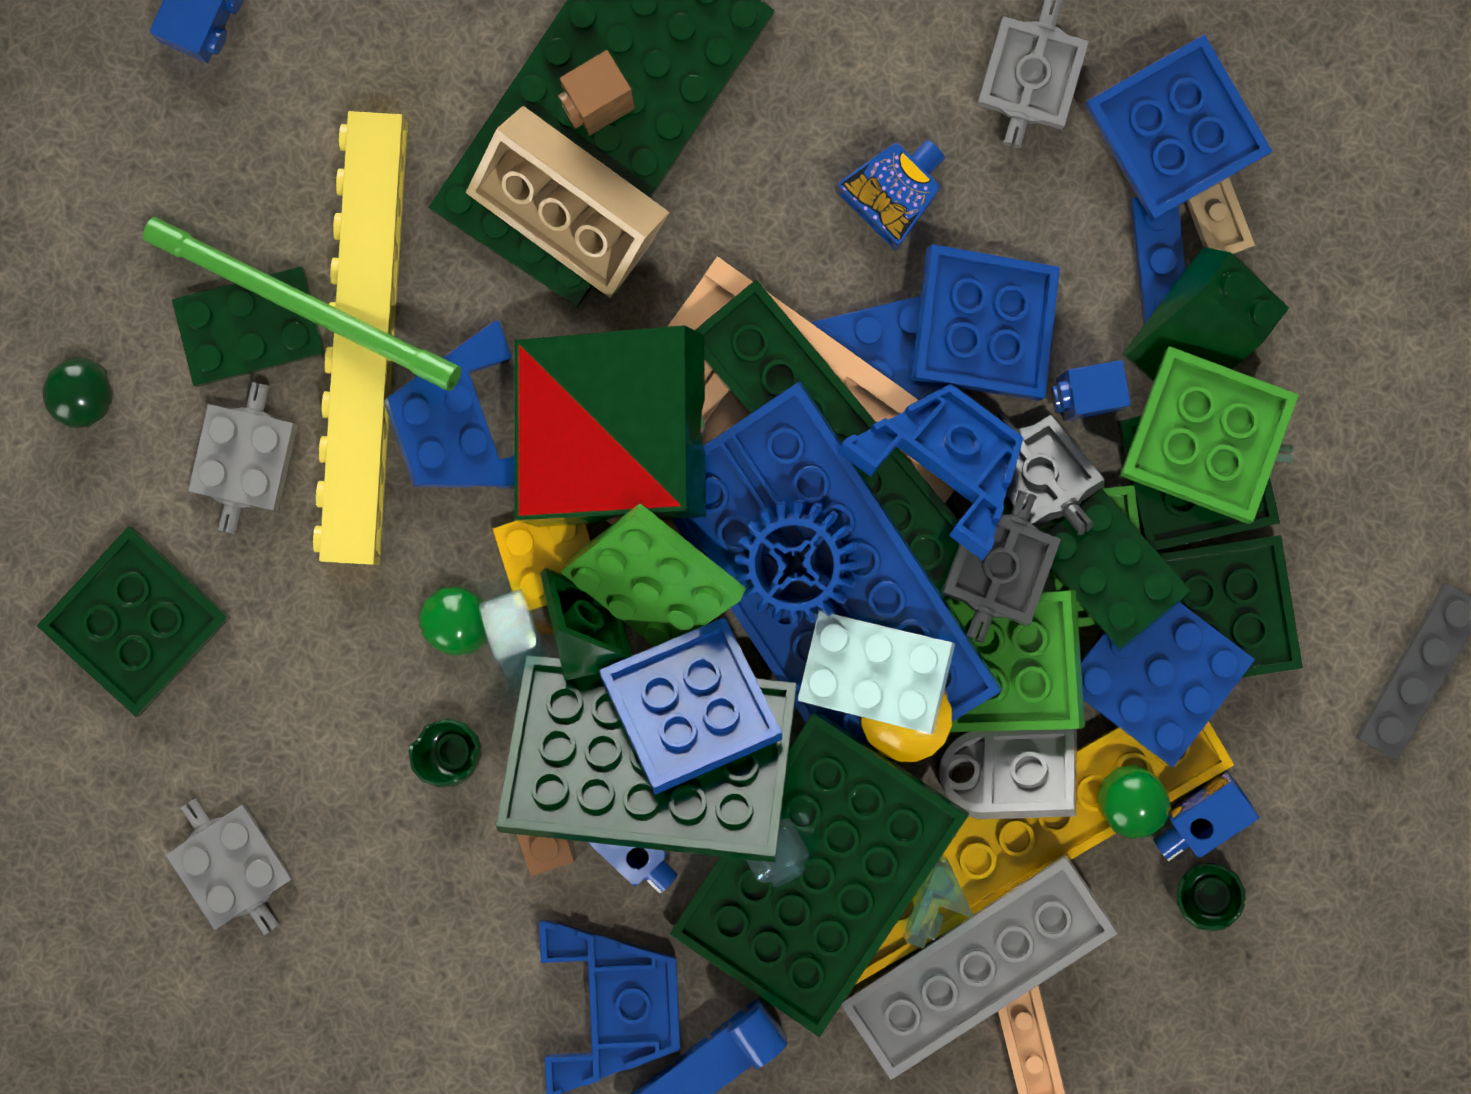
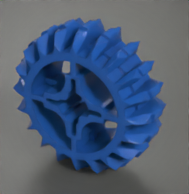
(779, 549)

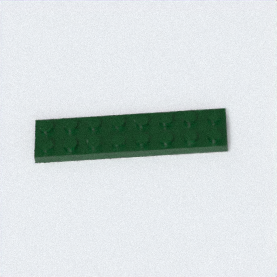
(763, 354)

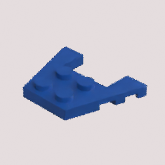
(445, 431)
(959, 446)
(630, 1005)

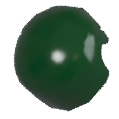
(77, 392)
(460, 754)
(1219, 900)

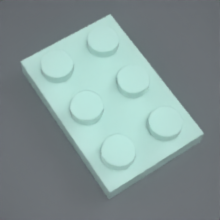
(876, 672)

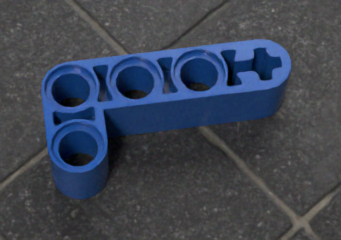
(713, 1063)

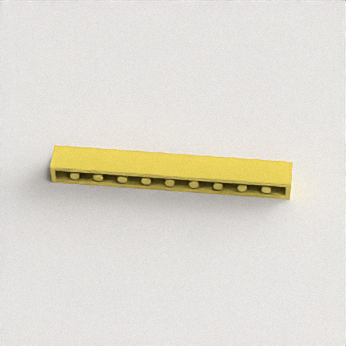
(359, 377)

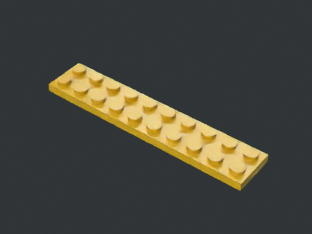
(1002, 853)

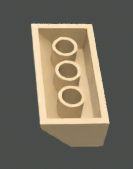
(566, 201)

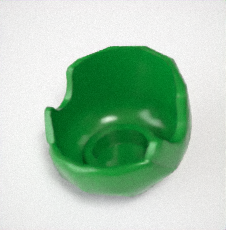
(453, 621)
(1133, 801)

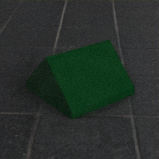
(583, 628)

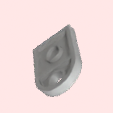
(1014, 773)

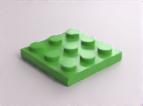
(1209, 435)
(652, 578)
(1034, 667)

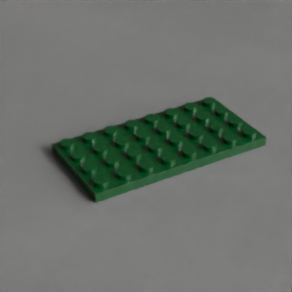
(676, 65)

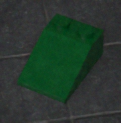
(1211, 313)

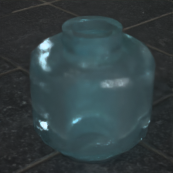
(789, 859)

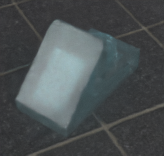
(511, 634)
(938, 890)

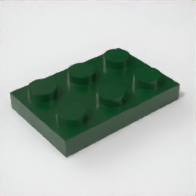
(242, 333)
(1115, 572)

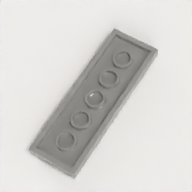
(979, 967)

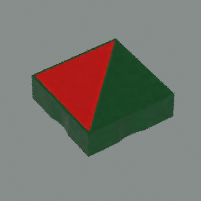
(609, 426)

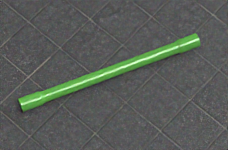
(420, 362)

